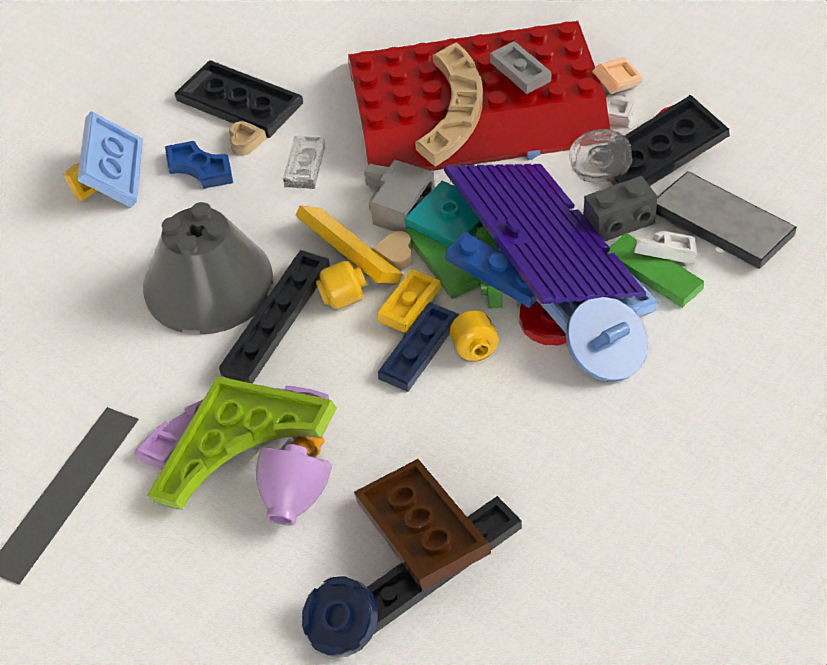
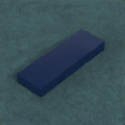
(417, 347)

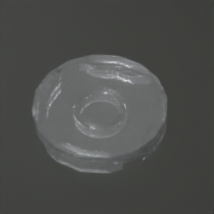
(600, 155)

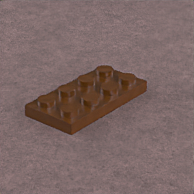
(422, 524)

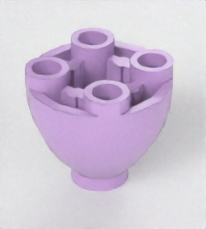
(290, 481)

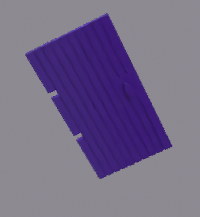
(543, 239)

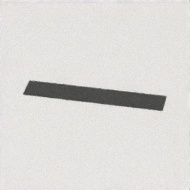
(63, 494)

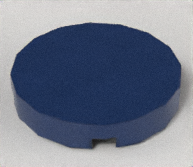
(340, 617)

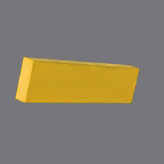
(349, 245)

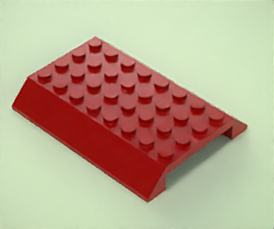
(407, 95)

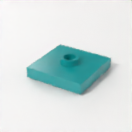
(443, 215)

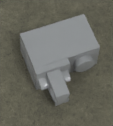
(399, 192)

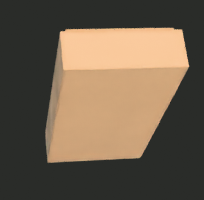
(617, 75)

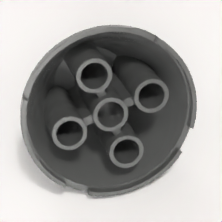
(205, 273)

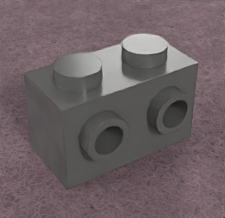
(621, 208)

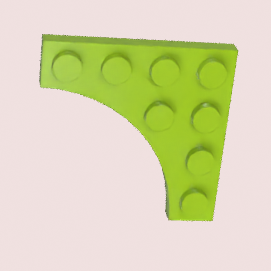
(229, 422)

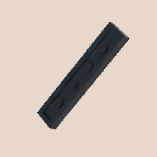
(274, 318)
(399, 591)

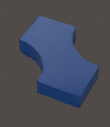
(208, 168)

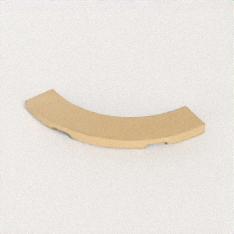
(463, 108)

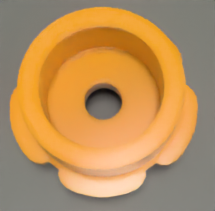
(310, 443)

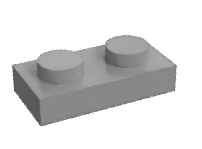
(520, 67)

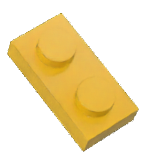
(408, 300)

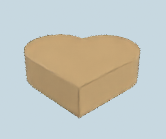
(245, 137)
(395, 249)

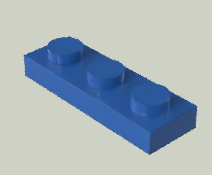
(490, 267)

